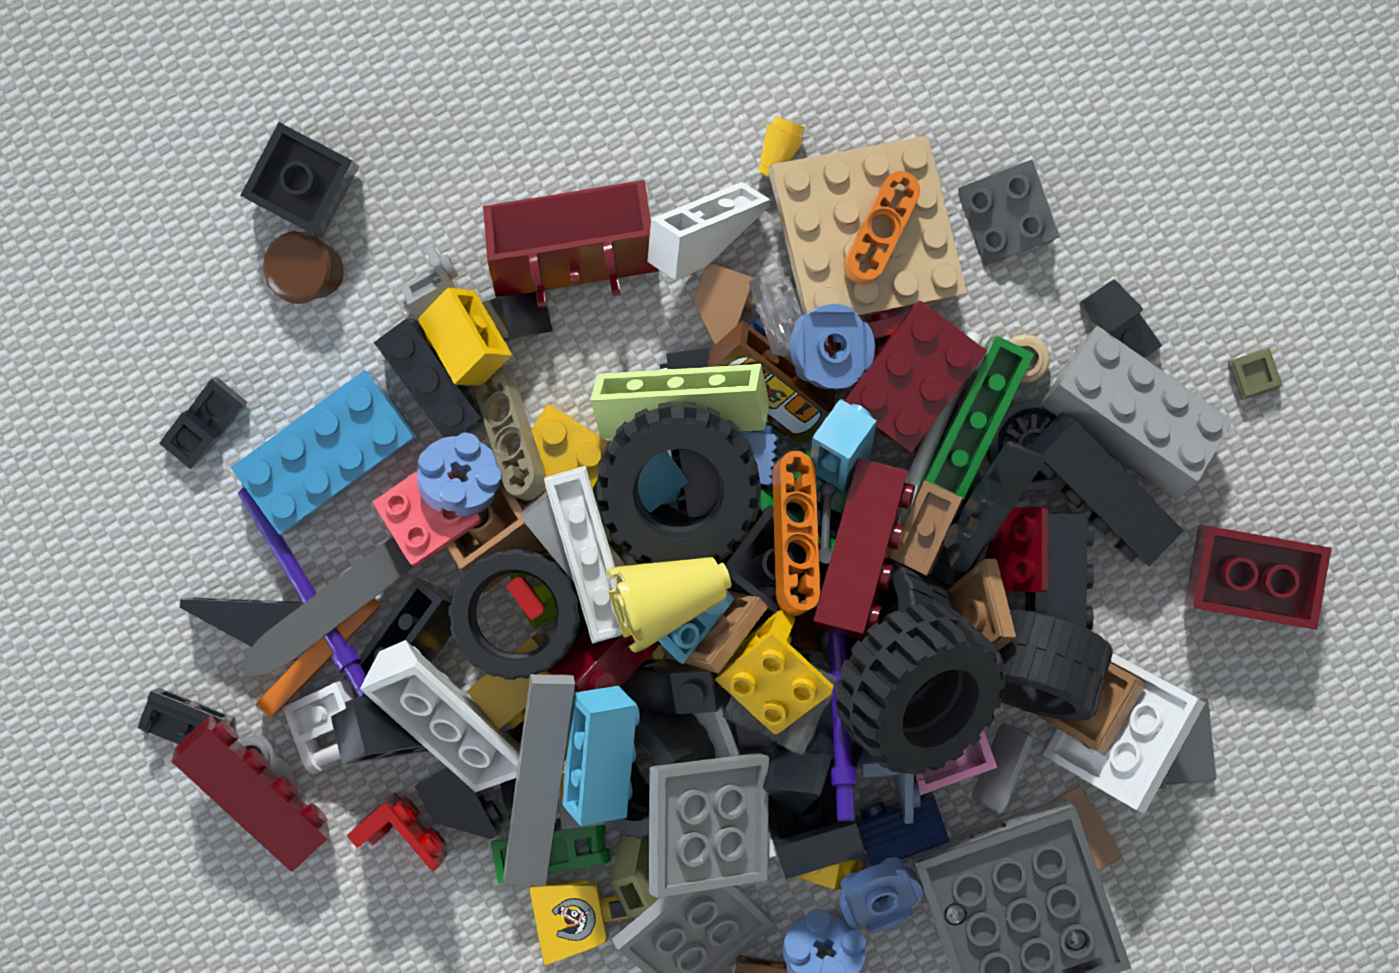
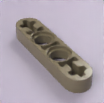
(503, 432)

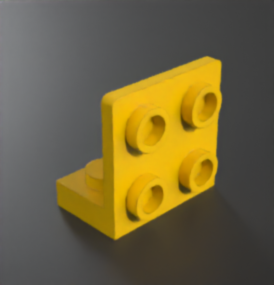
(772, 676)

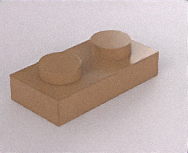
(927, 527)

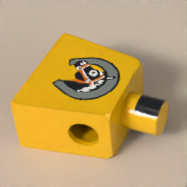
(572, 917)

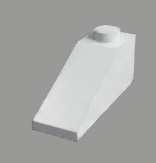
(699, 231)

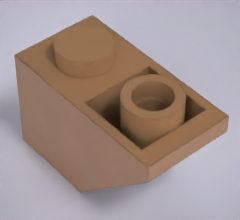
(722, 299)

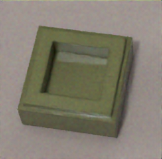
(1255, 373)

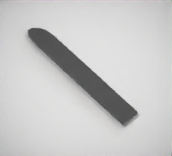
(327, 609)

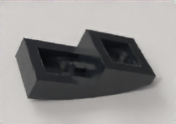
(203, 422)

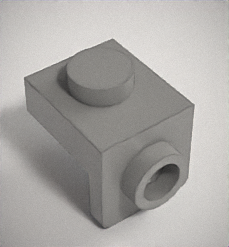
(428, 287)

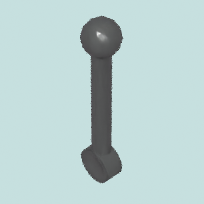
(827, 492)

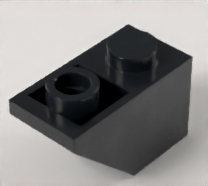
(459, 806)

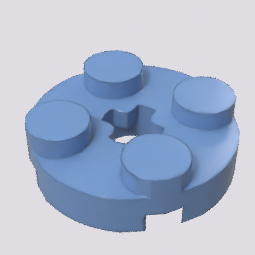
(808, 351)
(462, 454)
(886, 879)
(828, 931)

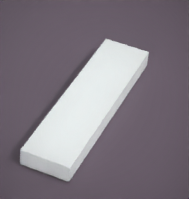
(585, 548)

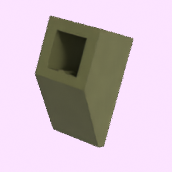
(631, 875)

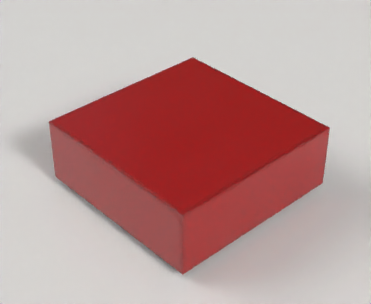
(526, 597)

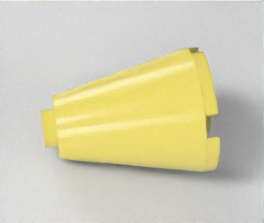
(664, 596)

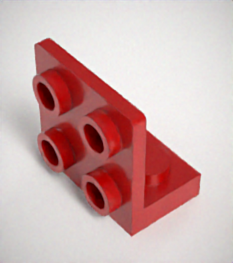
(403, 816)

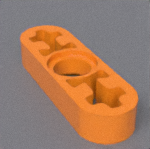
(904, 207)

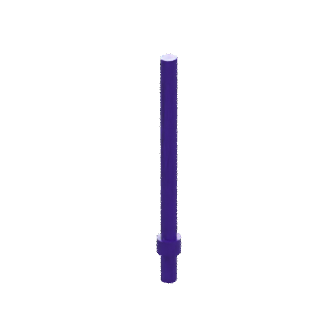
(344, 656)
(843, 774)

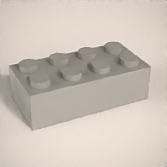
(1138, 413)

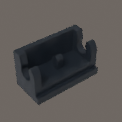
(175, 716)

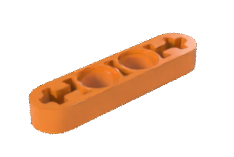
(801, 533)
(310, 663)

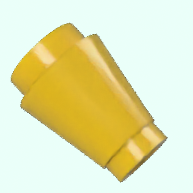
(780, 143)

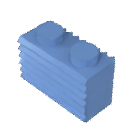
(764, 449)

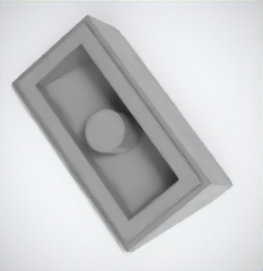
(1010, 754)

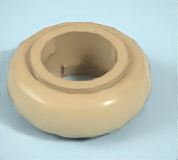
(1041, 353)

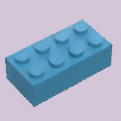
(324, 452)

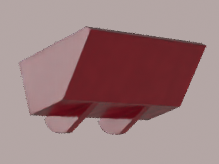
(568, 240)

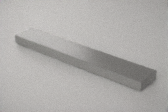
(538, 779)

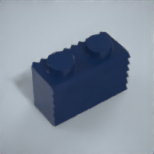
(888, 836)

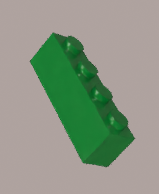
(978, 415)

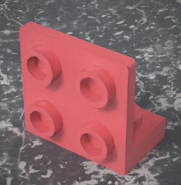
(418, 526)

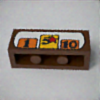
(795, 404)

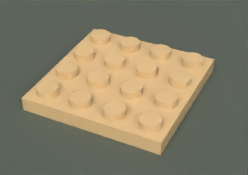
(821, 212)

